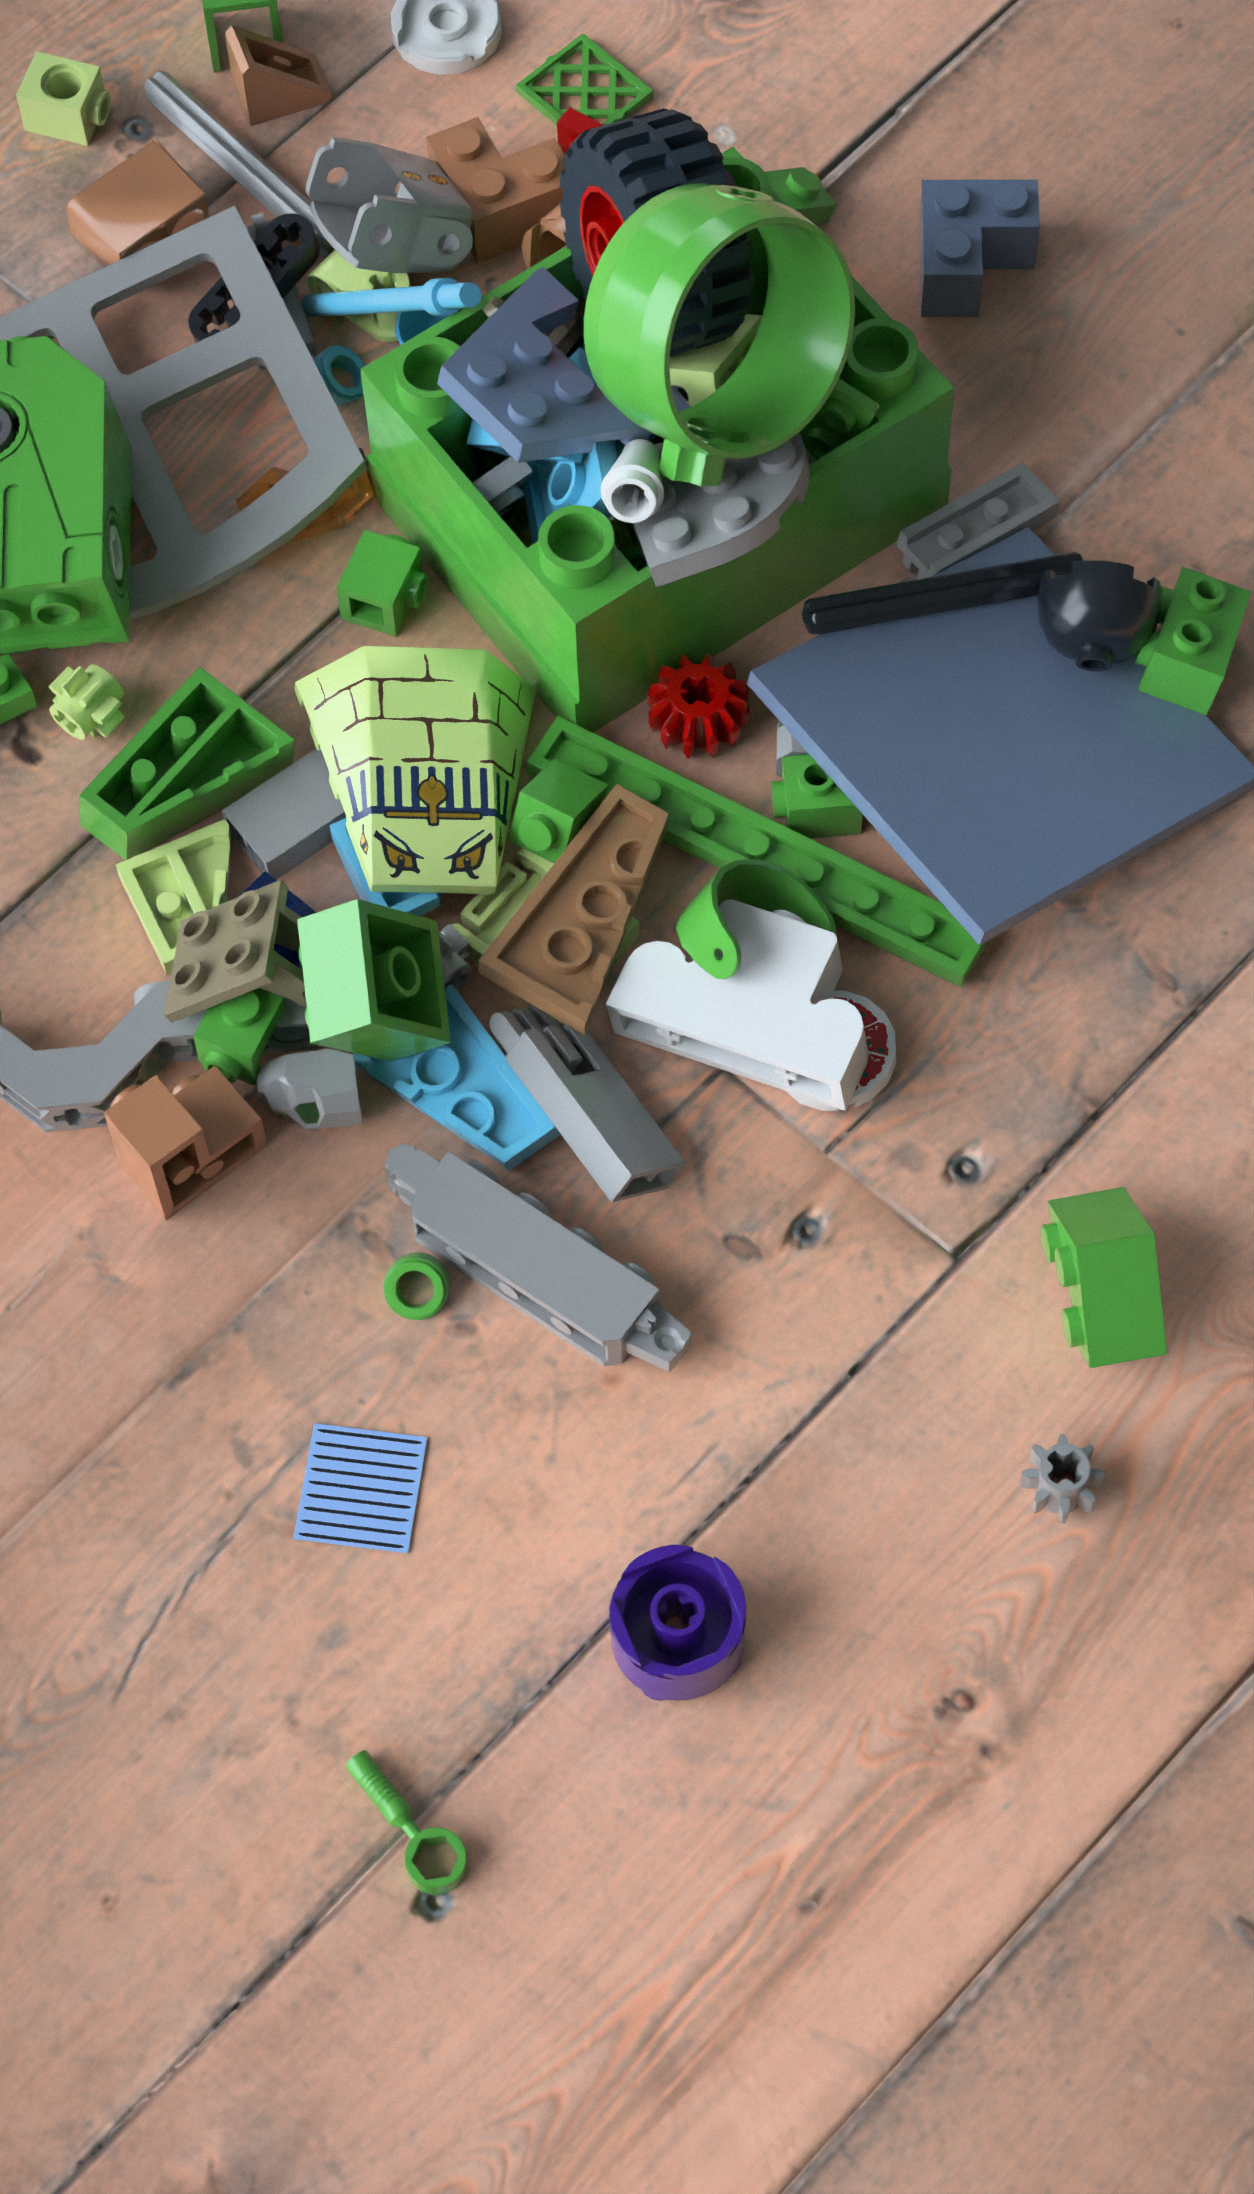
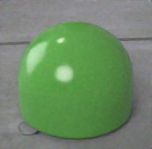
(429, 1266)

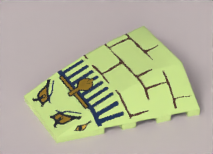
(422, 761)

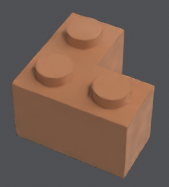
(504, 192)
(182, 1139)

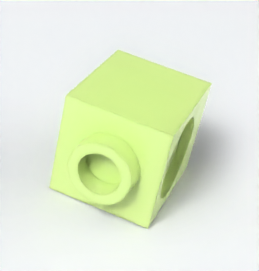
(63, 98)

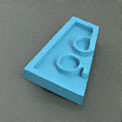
(469, 1090)

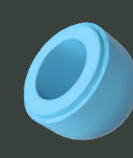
(344, 359)

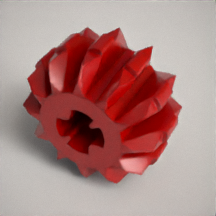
(698, 705)

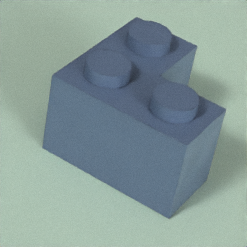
(972, 229)

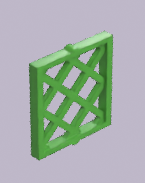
(610, 66)

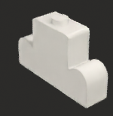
(764, 1021)

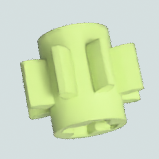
(86, 701)

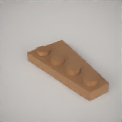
(575, 919)

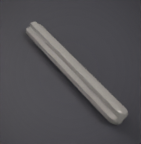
(229, 151)

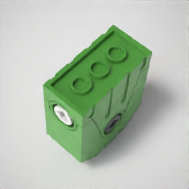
(61, 502)

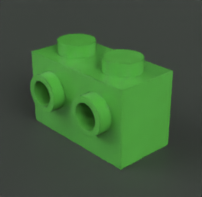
(1193, 640)

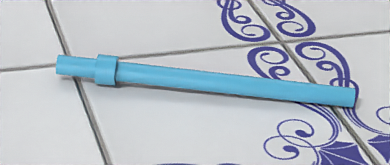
(437, 297)

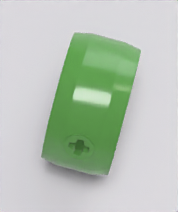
(791, 359)

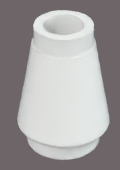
(634, 483)

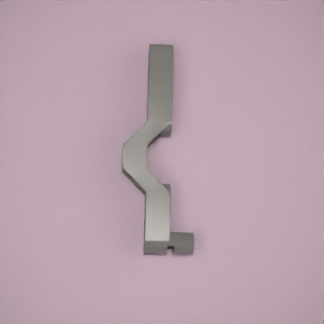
(77, 1084)

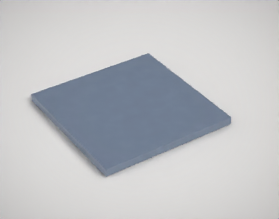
(996, 753)

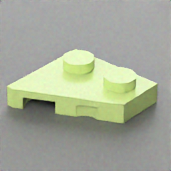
(177, 882)

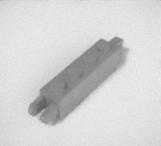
(534, 1261)

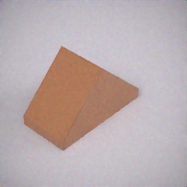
(273, 76)

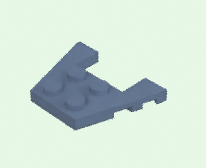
(527, 387)

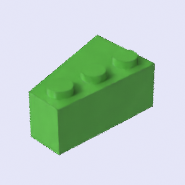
(182, 767)

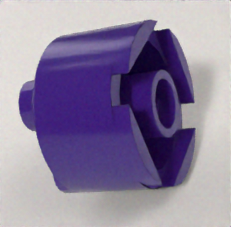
(702, 1594)

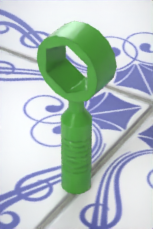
(399, 1814)

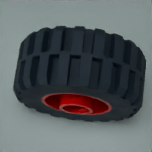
(620, 169)

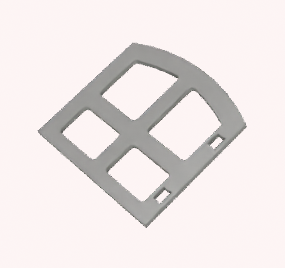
(265, 336)

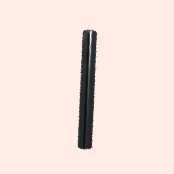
(931, 594)

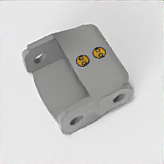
(382, 230)

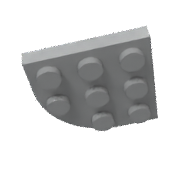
(717, 524)

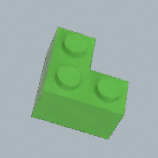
(1112, 1276)

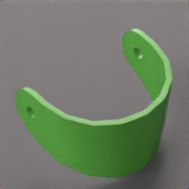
(749, 882)

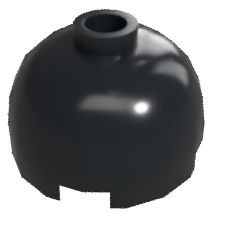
(1098, 613)

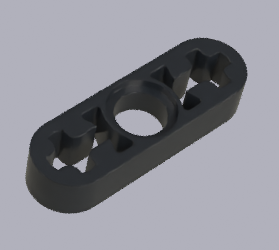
(292, 260)

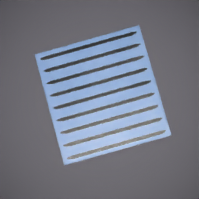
(360, 1488)

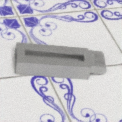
(286, 816)
(588, 1103)

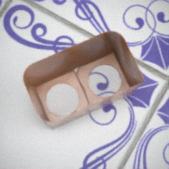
(135, 205)

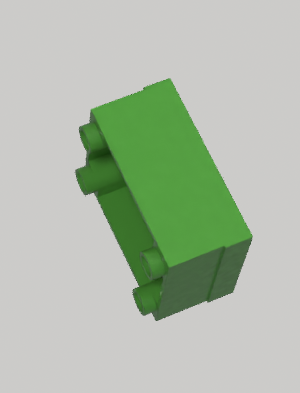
(572, 604)

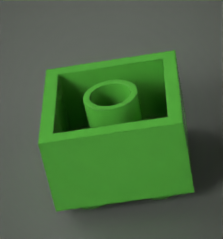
(373, 980)

